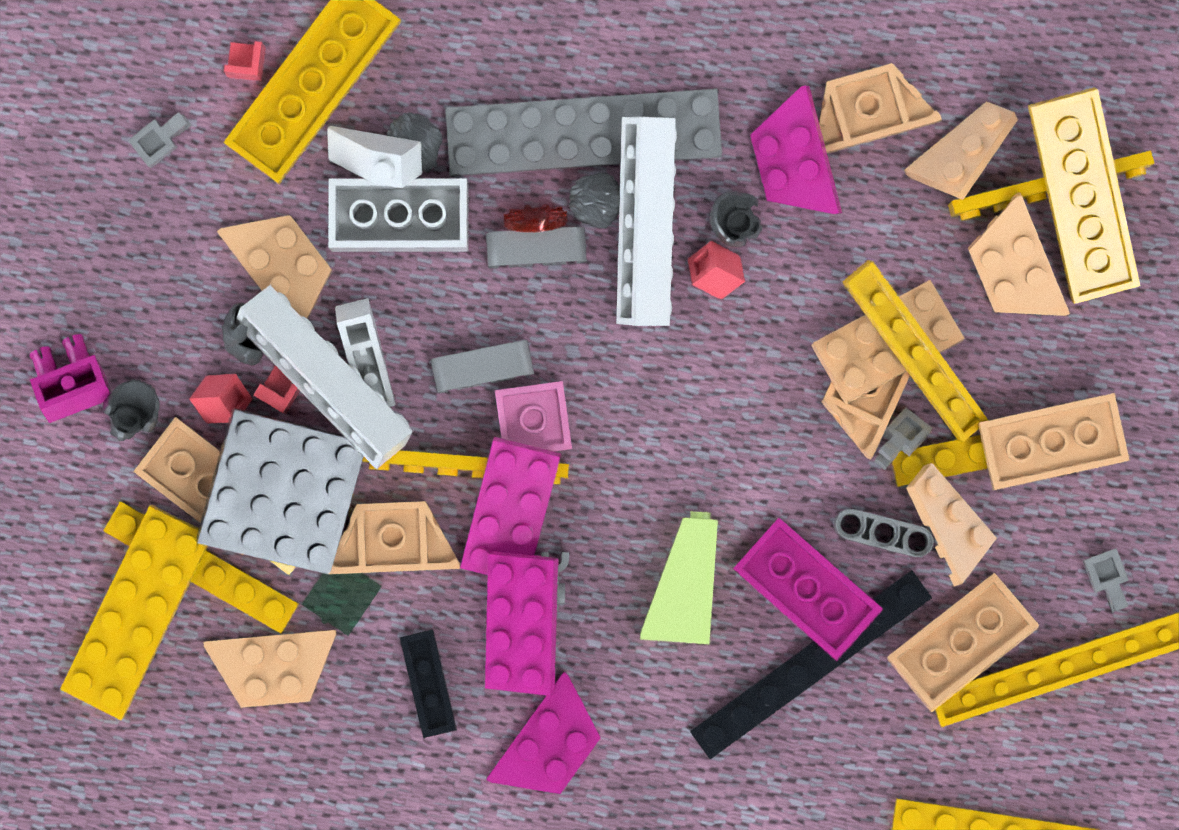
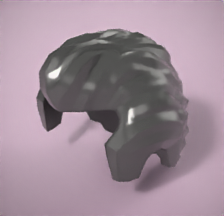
(420, 129)
(595, 200)
(733, 218)
(236, 340)
(132, 408)

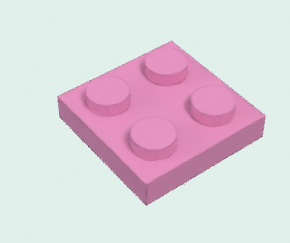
(535, 416)

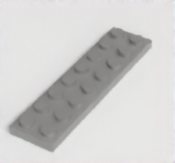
(574, 131)

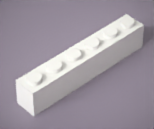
(646, 221)
(324, 376)

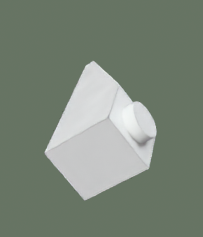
(375, 156)
(364, 346)

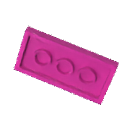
(510, 502)
(807, 589)
(521, 623)

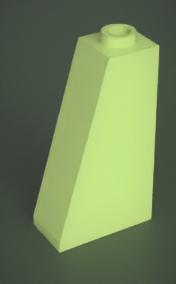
(685, 589)

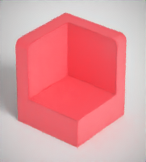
(246, 61)
(716, 270)
(277, 391)
(218, 396)

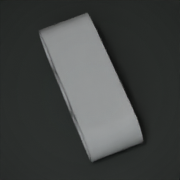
(529, 248)
(482, 366)
(900, 533)

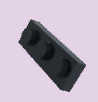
(428, 683)

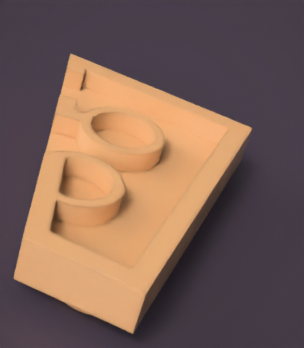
(964, 152)
(956, 527)

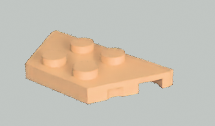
(871, 108)
(280, 256)
(1016, 265)
(868, 415)
(392, 540)
(273, 666)

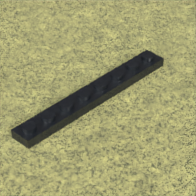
(803, 671)

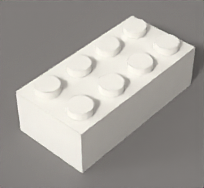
(385, 218)

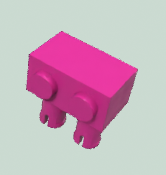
(71, 387)

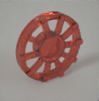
(535, 218)

